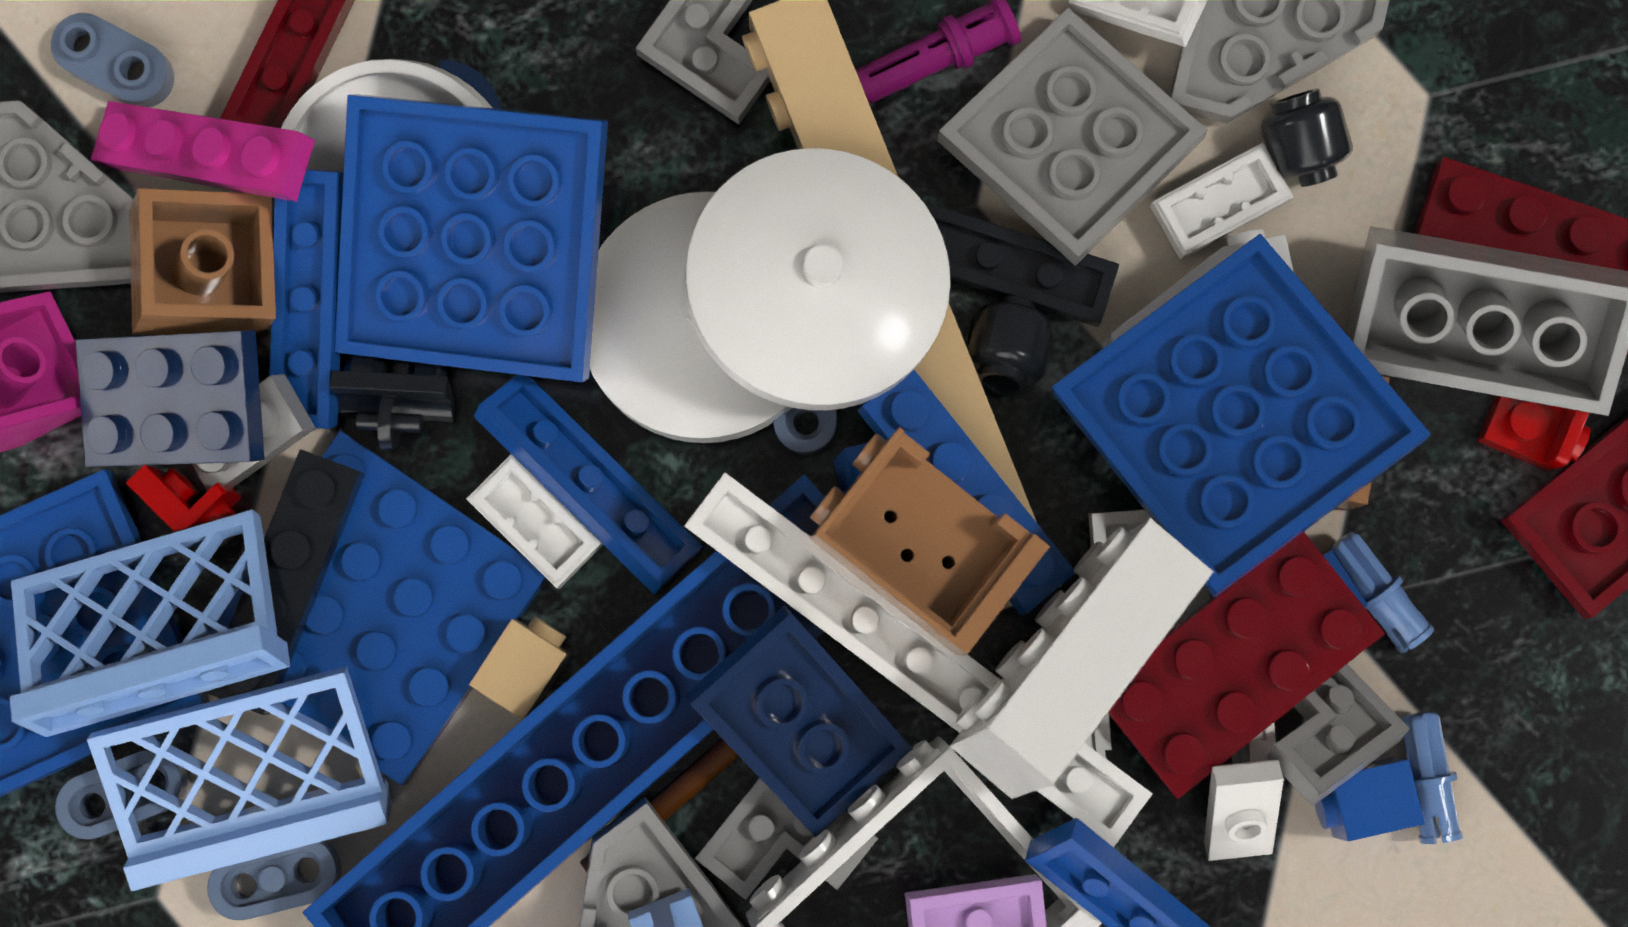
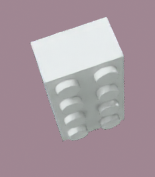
(1079, 659)

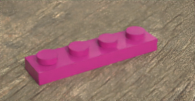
(203, 150)

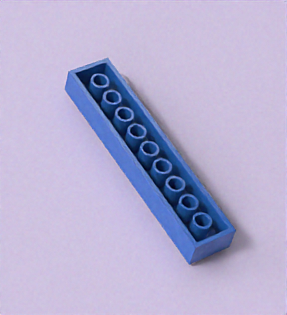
(566, 762)

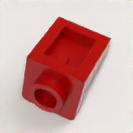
(1535, 432)
(173, 495)

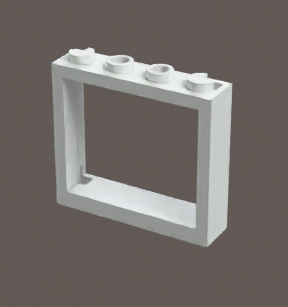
(873, 811)

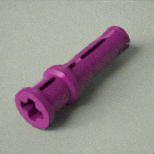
(953, 43)

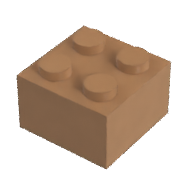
(201, 262)

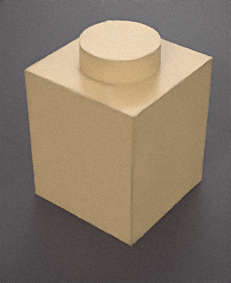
(522, 666)

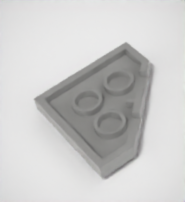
(1261, 47)
(57, 211)
(642, 862)

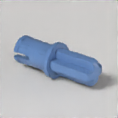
(1382, 593)
(1432, 777)

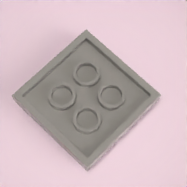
(1071, 135)

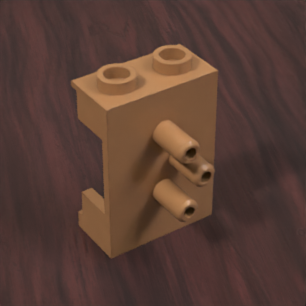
(929, 524)

